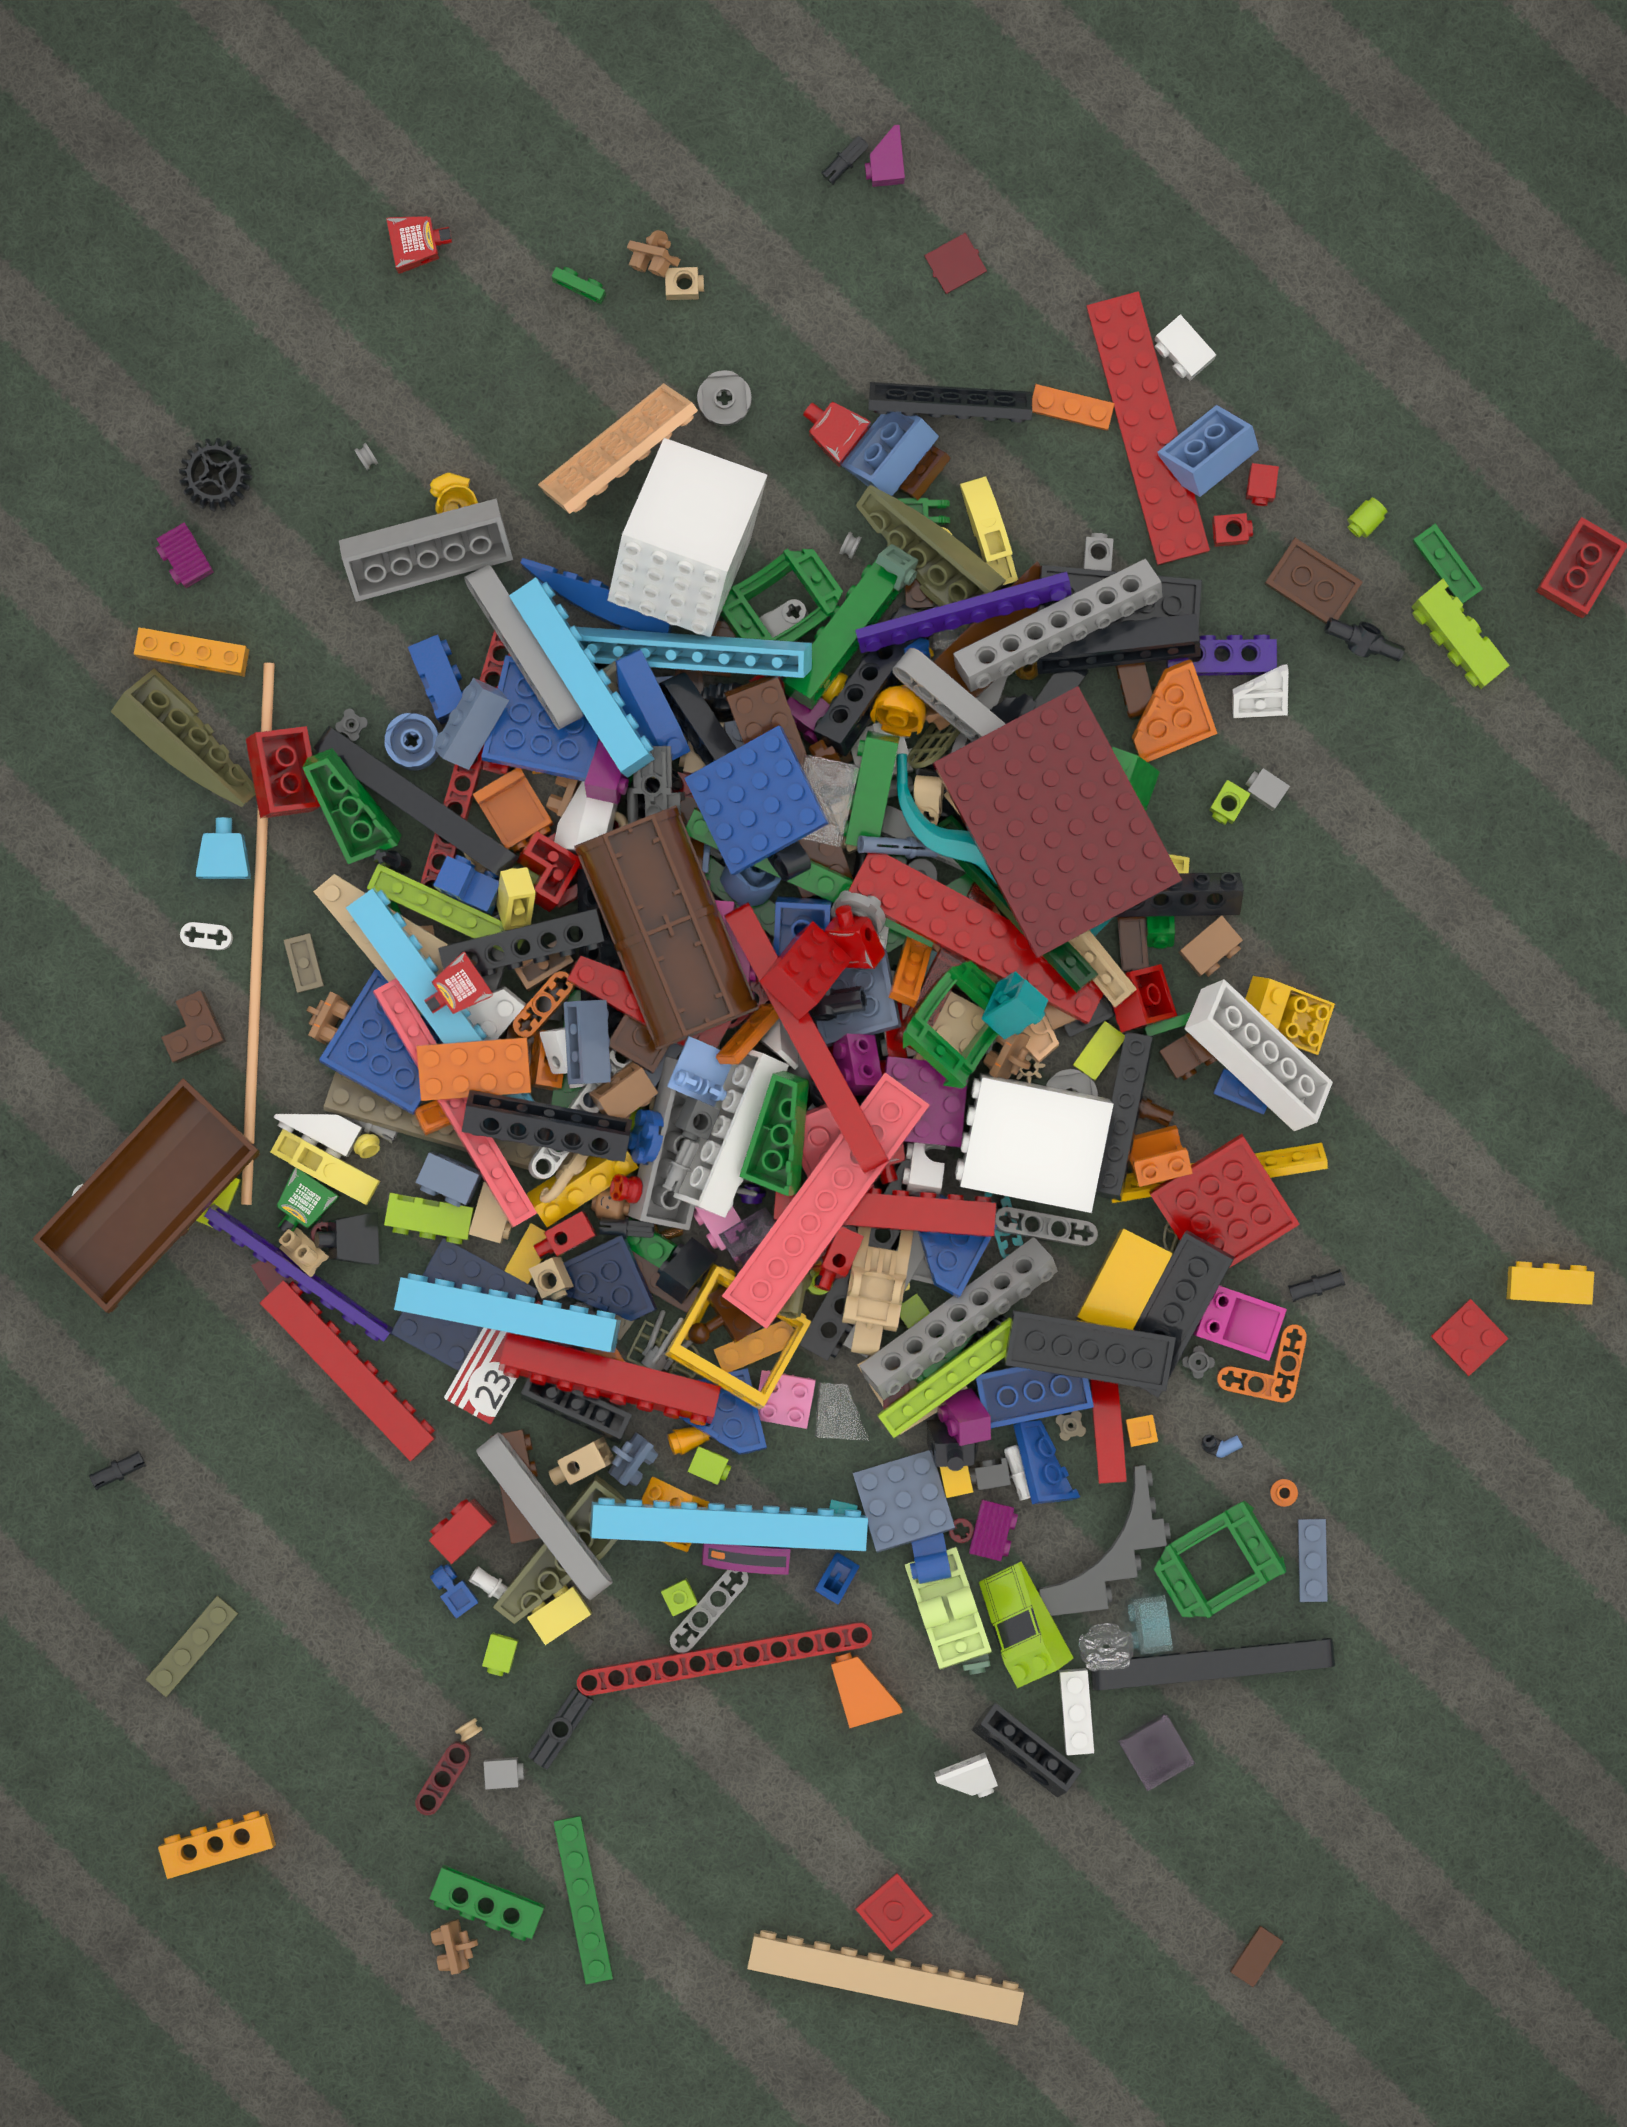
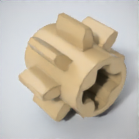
(1029, 1074)

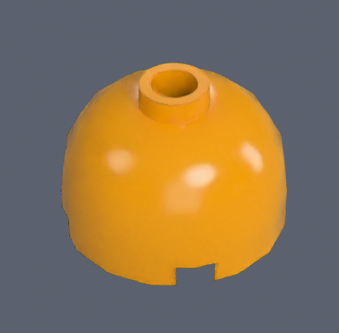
(899, 711)

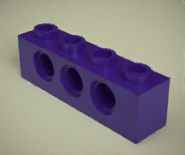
(1263, 647)

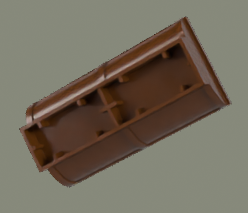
(666, 927)
(146, 1195)

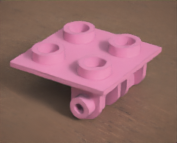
(789, 1401)

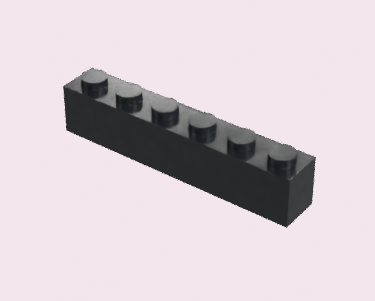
(1128, 644)

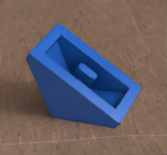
(836, 1578)

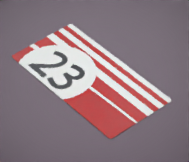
(479, 1383)

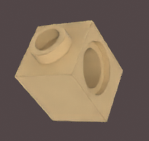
(672, 277)
(540, 1276)

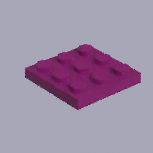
(944, 1118)

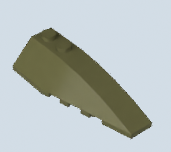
(945, 565)
(173, 731)
(542, 1572)

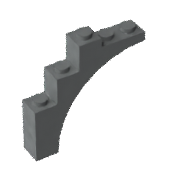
(1139, 1531)

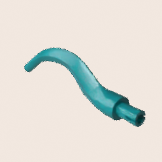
(946, 842)

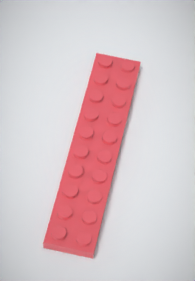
(821, 1207)

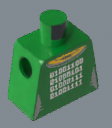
(304, 1201)

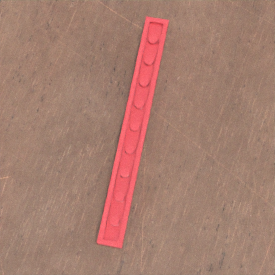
(481, 1149)

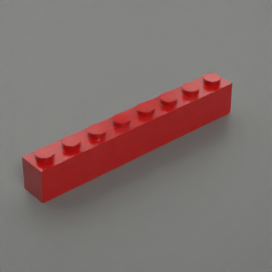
(917, 1213)
(348, 1370)
(609, 1379)

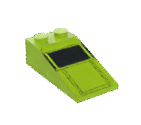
(1023, 1626)

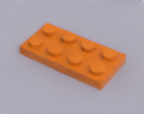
(481, 1066)

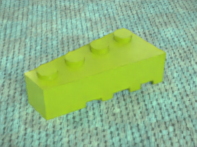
(1459, 635)

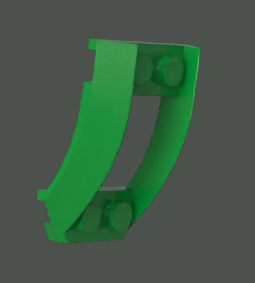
(811, 574)
(935, 1048)
(1252, 1542)

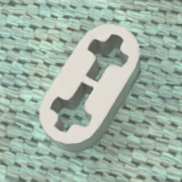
(206, 929)

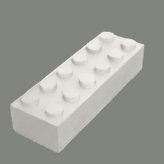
(1258, 1055)
(721, 1157)

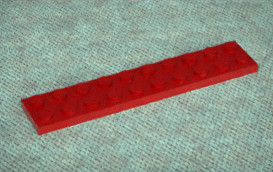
(1146, 426)
(967, 930)

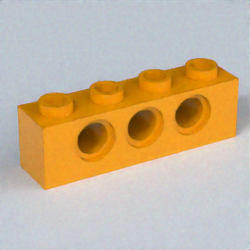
(191, 652)
(177, 1863)

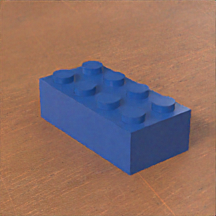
(1029, 1394)

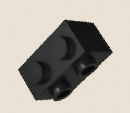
(685, 1270)

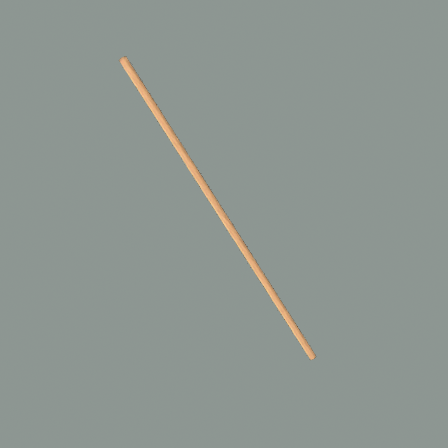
(256, 954)

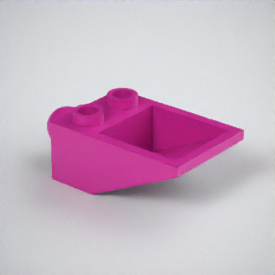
(1241, 1323)

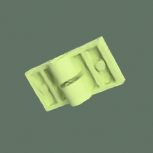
(951, 1615)

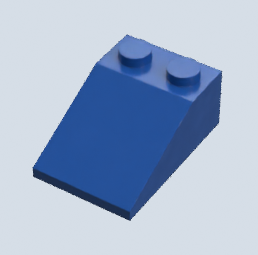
(794, 915)

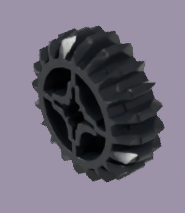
(204, 481)

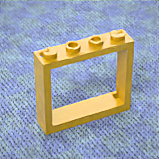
(715, 1374)

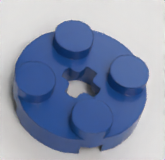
(644, 1139)

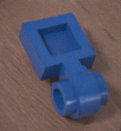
(458, 1597)

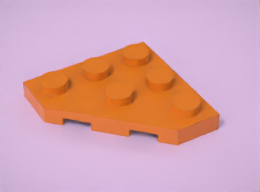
(1174, 715)

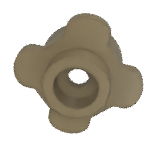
(1076, 1430)

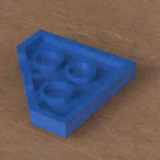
(952, 1257)
(734, 1421)

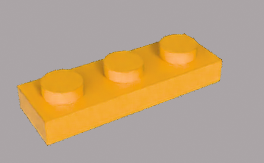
(754, 1346)

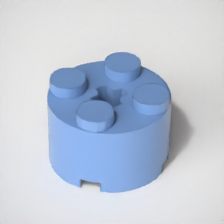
(397, 740)
(749, 885)

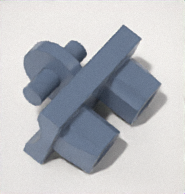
(630, 1458)

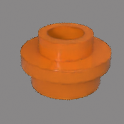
(1277, 1486)

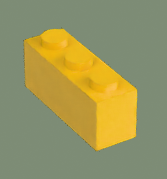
(1550, 1283)

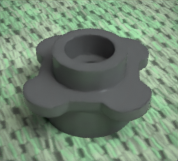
(352, 732)
(1198, 1354)

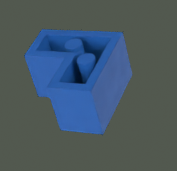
(463, 883)

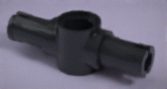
(1364, 639)

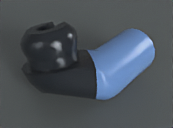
(1218, 1447)

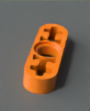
(536, 1024)

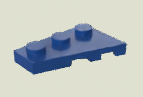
(1042, 1470)

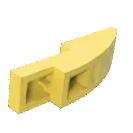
(989, 528)
(325, 1167)

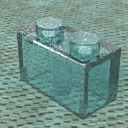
(1151, 1624)

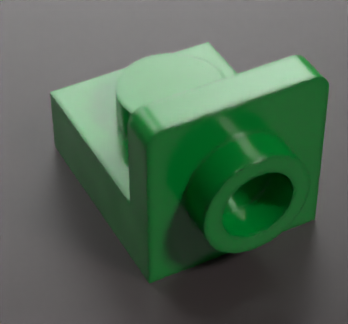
(1160, 931)

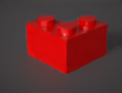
(552, 864)

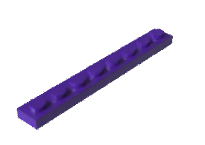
(964, 612)
(287, 1268)

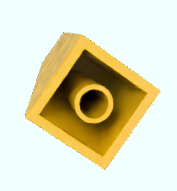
(1124, 1282)

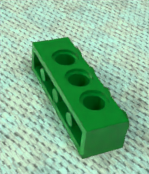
(528, 1909)

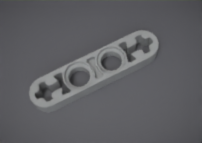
(1044, 1230)
(713, 1612)

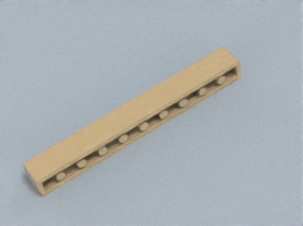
(886, 1978)

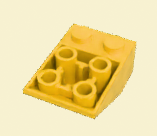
(1292, 1012)

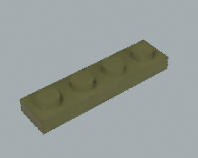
(192, 1646)

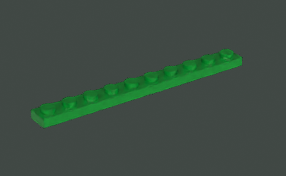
(817, 880)

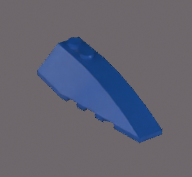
(593, 598)

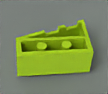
(429, 1218)

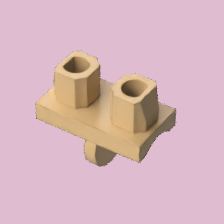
(302, 1251)

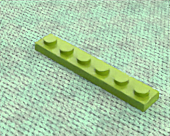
(435, 905)
(946, 1380)

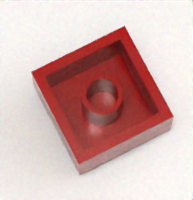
(1148, 1003)

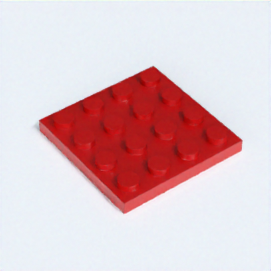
(1227, 1201)

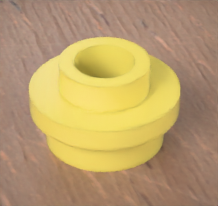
(367, 1145)

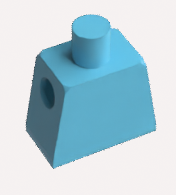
(223, 854)

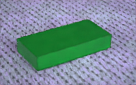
(1166, 1025)

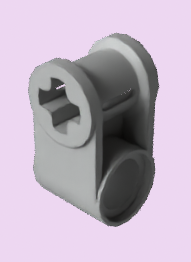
(781, 618)

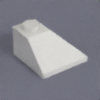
(969, 1776)

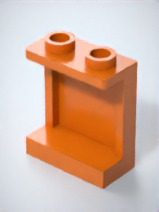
(513, 809)
(1159, 1156)

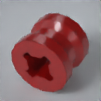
(626, 1188)

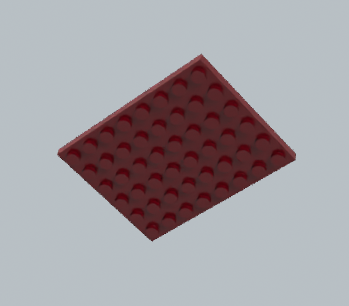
(1057, 821)

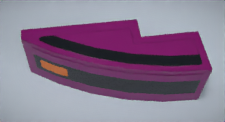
(747, 1558)

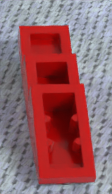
(1108, 1432)

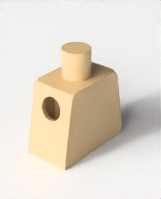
(590, 1459)

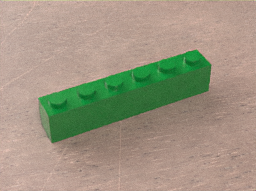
(838, 640)

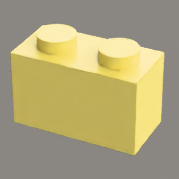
(515, 898)
(559, 1614)

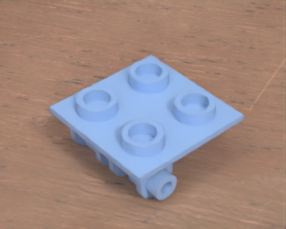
(700, 1073)

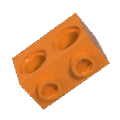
(540, 1071)

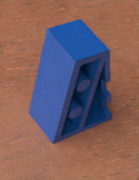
(437, 675)

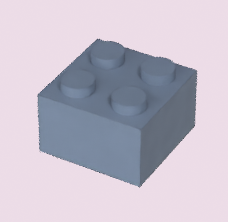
(449, 1178)

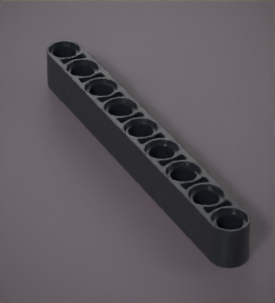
(713, 743)
(418, 803)
(1218, 1664)

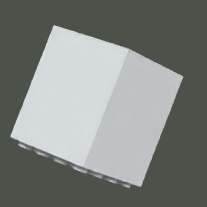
(686, 537)
(1034, 1142)

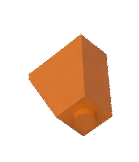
(861, 1691)

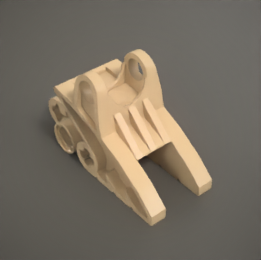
(876, 1291)

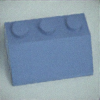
(1209, 450)
(890, 451)

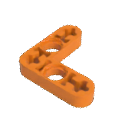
(1270, 1381)

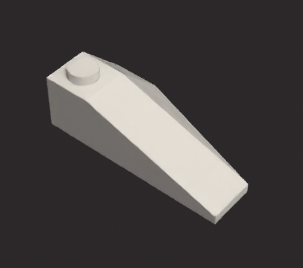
(584, 820)

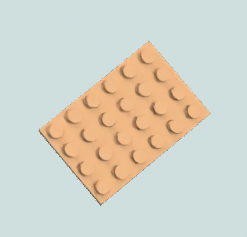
(618, 448)

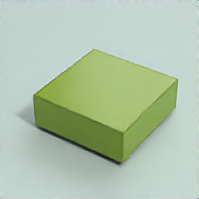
(913, 1311)

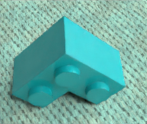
(1014, 1006)

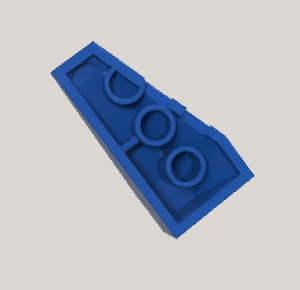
(648, 704)

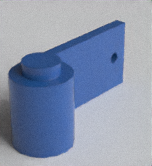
(930, 1559)

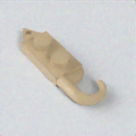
(571, 1165)

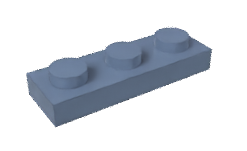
(1312, 1560)

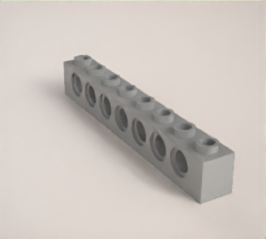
(1064, 613)
(943, 1320)

